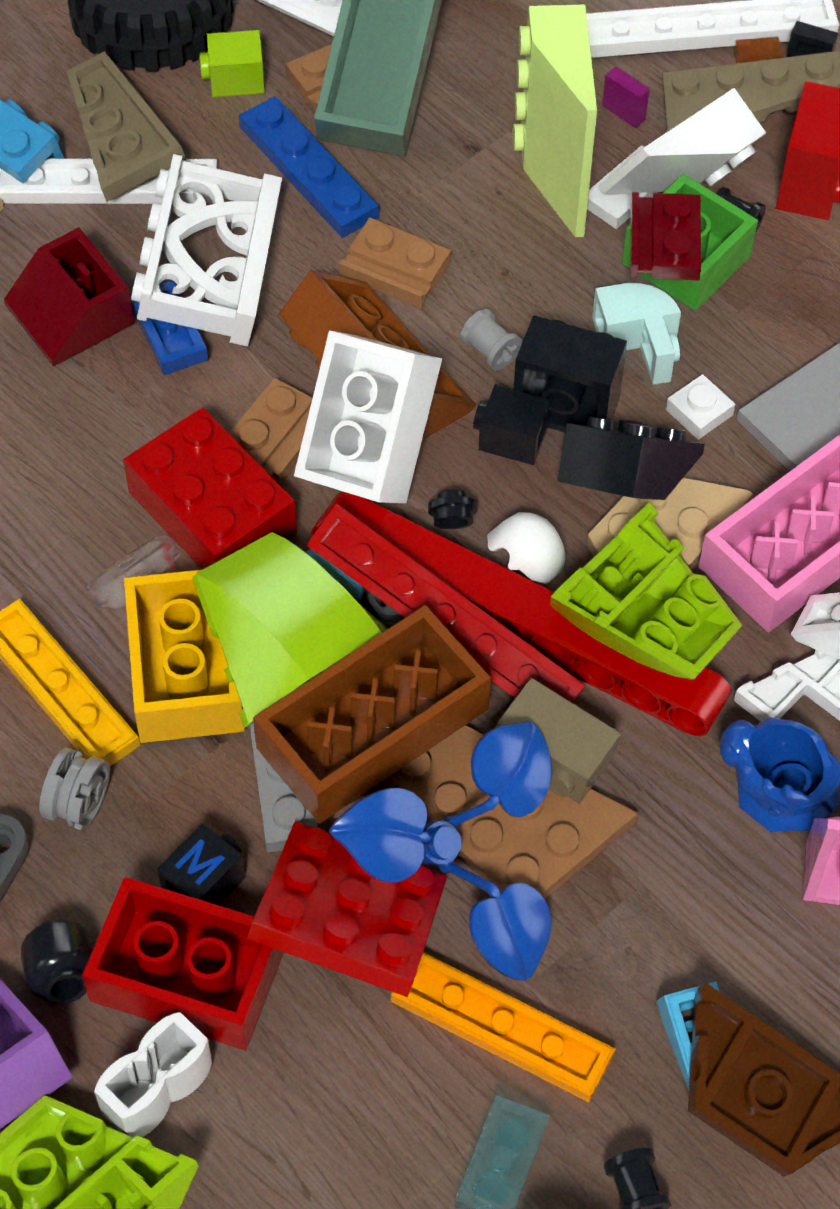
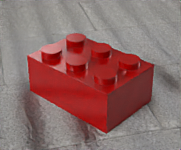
(207, 490)
(181, 956)

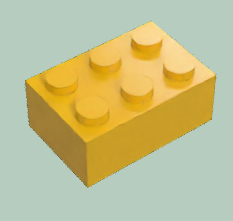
(176, 662)

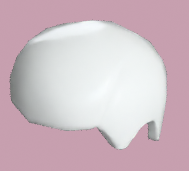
(531, 544)

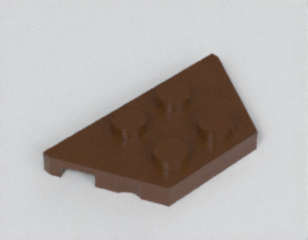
(760, 1086)

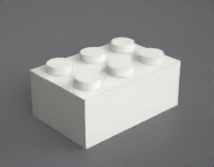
(367, 417)

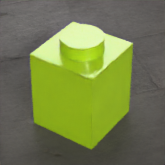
(233, 63)

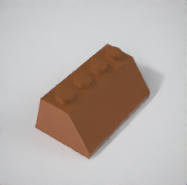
(353, 307)

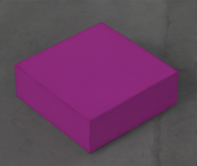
(625, 97)

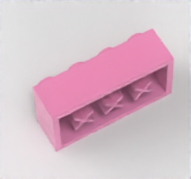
(781, 542)

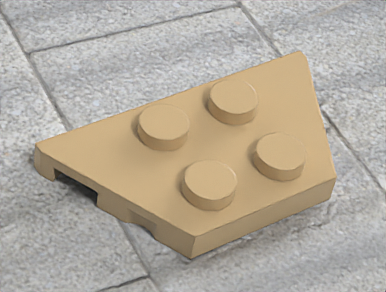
(685, 514)

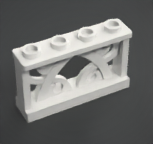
(251, 208)

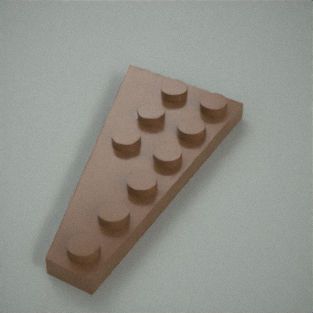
(530, 849)

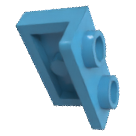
(24, 142)

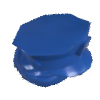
(781, 773)

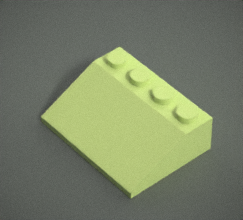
(557, 108)

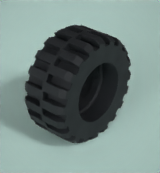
(149, 31)

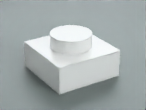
(700, 406)

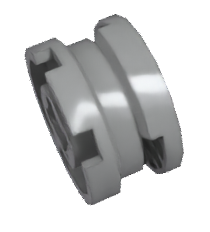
(74, 789)

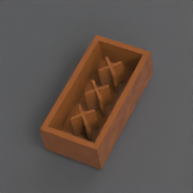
(372, 713)

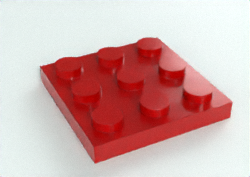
(344, 918)

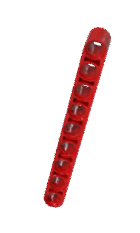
(527, 612)

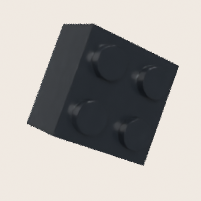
(571, 368)

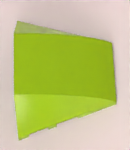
(648, 601)
(279, 620)
(74, 1161)

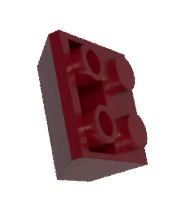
(69, 297)

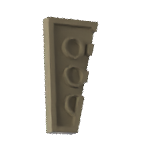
(761, 84)
(120, 127)

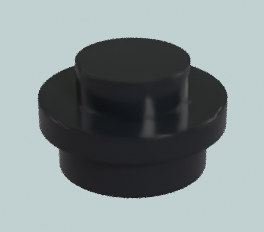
(452, 510)

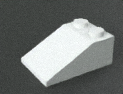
(695, 147)

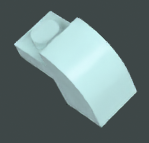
(643, 318)

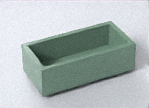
(376, 73)

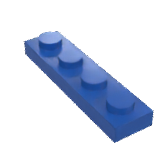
(308, 166)

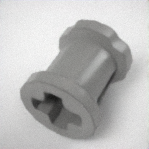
(491, 339)

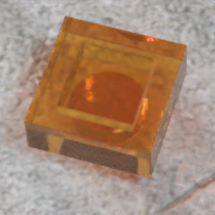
(757, 49)

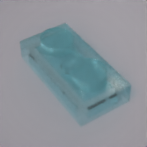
(502, 1157)

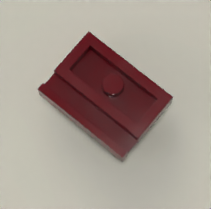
(665, 236)

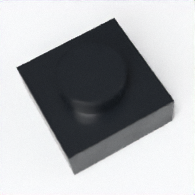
(810, 39)

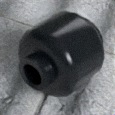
(56, 959)

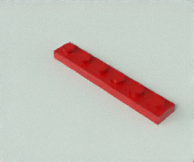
(409, 586)

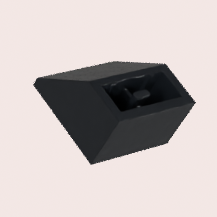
(626, 458)

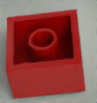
(813, 155)

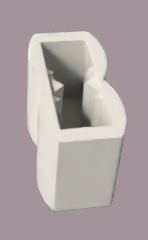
(142, 1084)

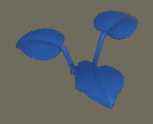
(392, 840)

